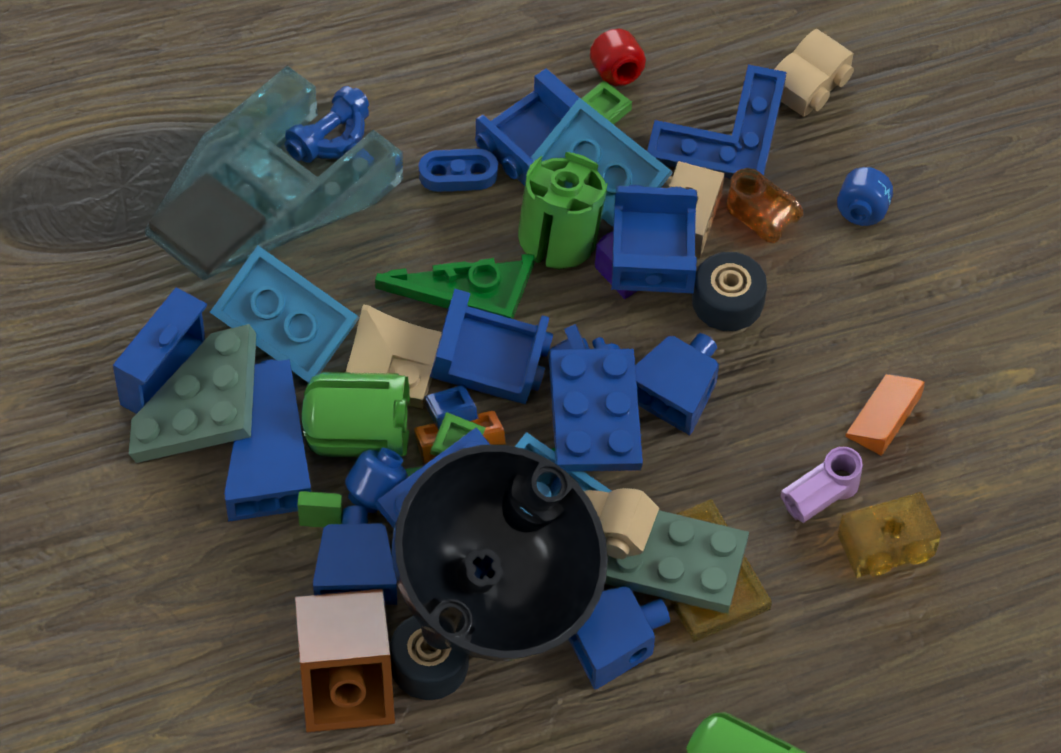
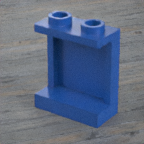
(525, 125)
(654, 239)
(490, 351)

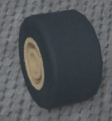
(729, 291)
(422, 671)

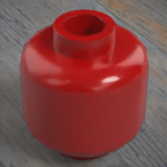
(617, 57)

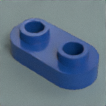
(458, 170)

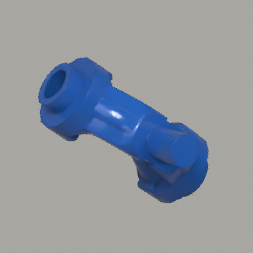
(308, 141)

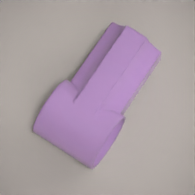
(822, 486)

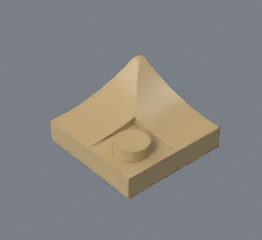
(395, 346)

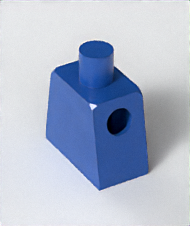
(678, 380)
(355, 557)
(617, 635)

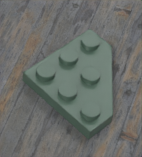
(202, 401)

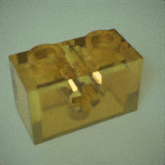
(889, 535)

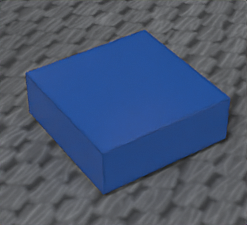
(454, 401)

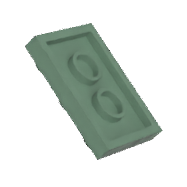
(684, 562)

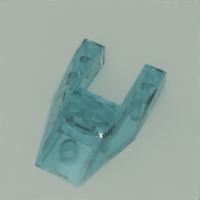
(248, 160)

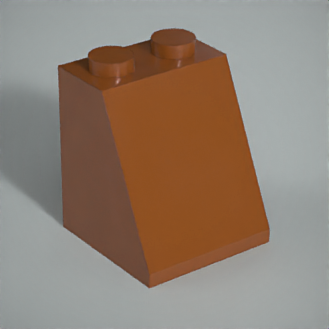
(345, 660)

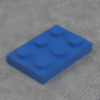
(595, 410)

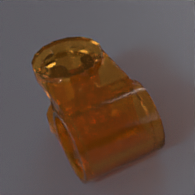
(766, 207)

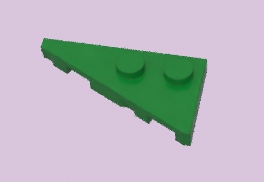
(491, 285)

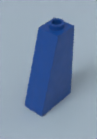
(272, 463)

